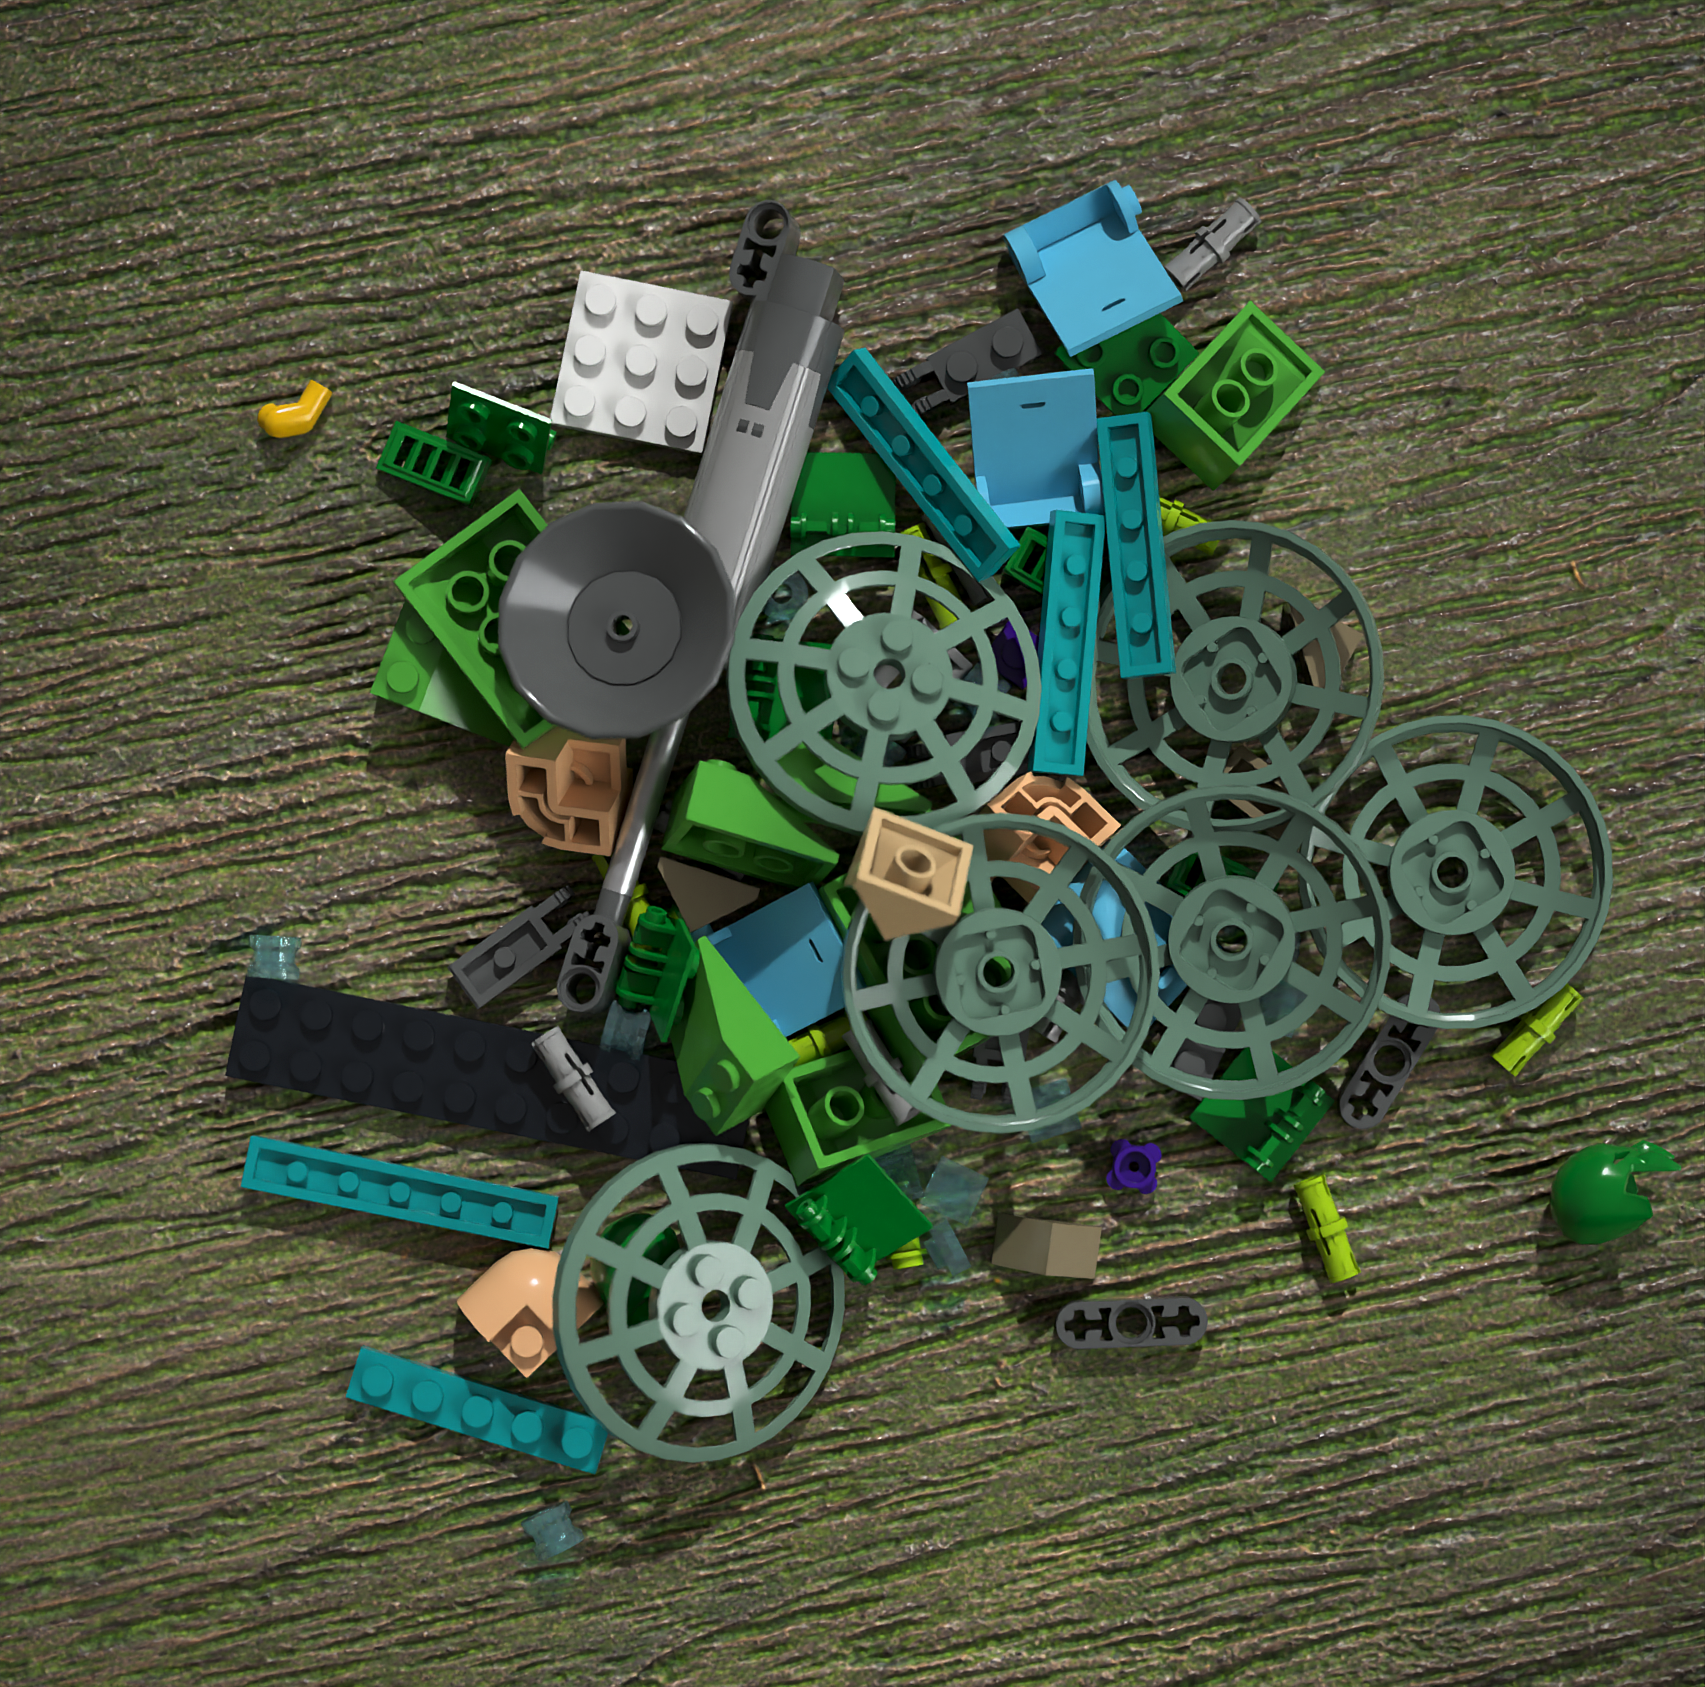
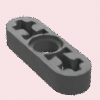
(1410, 1058)
(1169, 1309)

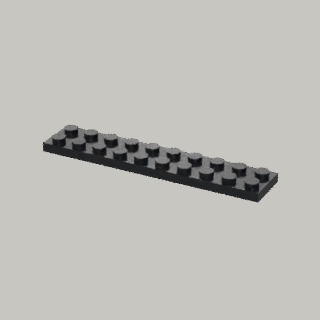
(459, 1072)

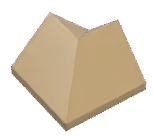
(908, 875)

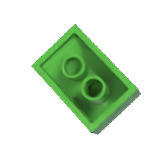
(1232, 396)
(426, 680)
(839, 788)
(743, 828)
(727, 1045)
(833, 1119)

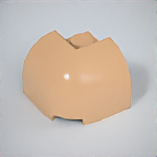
(571, 789)
(1050, 800)
(515, 1306)

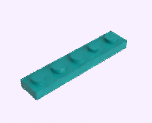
(922, 464)
(1136, 545)
(1067, 641)
(477, 1409)

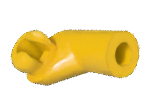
(297, 417)

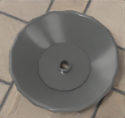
(585, 580)

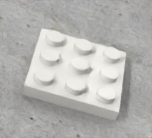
(641, 362)

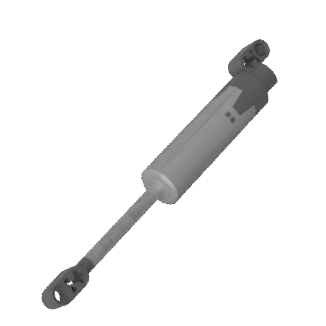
(739, 508)

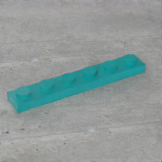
(400, 1191)

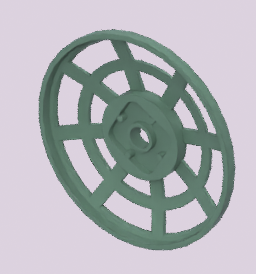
(1269, 672)
(862, 702)
(1487, 865)
(1269, 948)
(1028, 992)
(677, 1300)

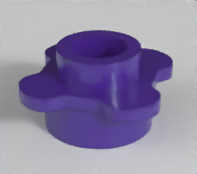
(1122, 1176)

